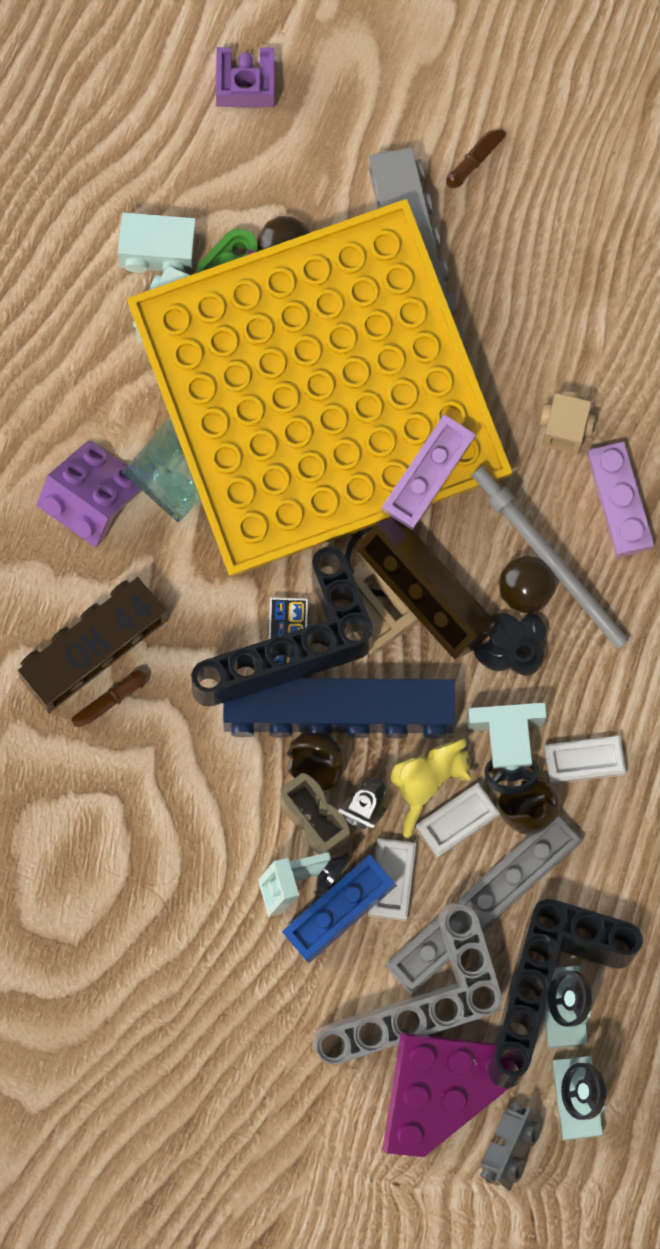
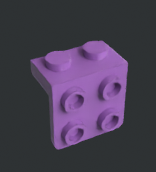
(87, 492)

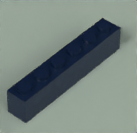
(346, 707)

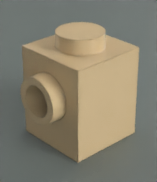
(566, 422)

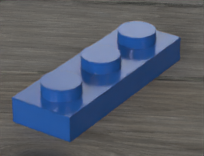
(339, 908)

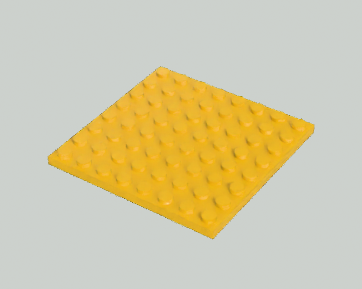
(312, 383)

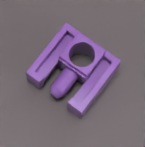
(231, 80)

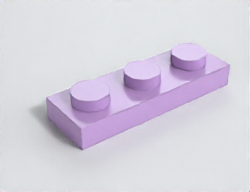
(428, 472)
(620, 500)

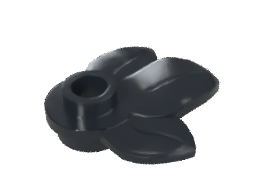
(512, 639)

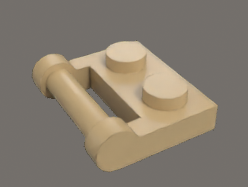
(384, 626)

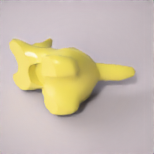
(422, 778)

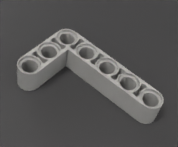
(424, 1005)

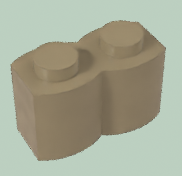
(307, 808)

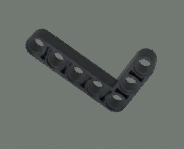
(296, 643)
(539, 976)

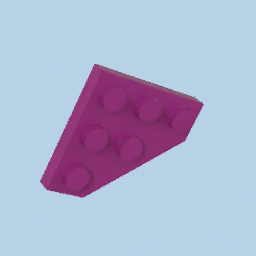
(437, 1091)

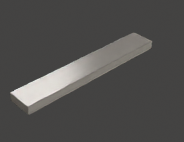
(488, 899)

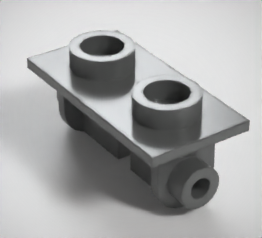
(364, 807)
(507, 1163)

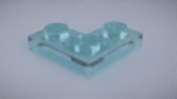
(157, 474)

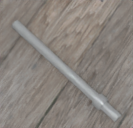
(501, 500)

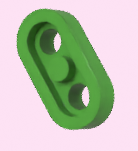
(223, 250)

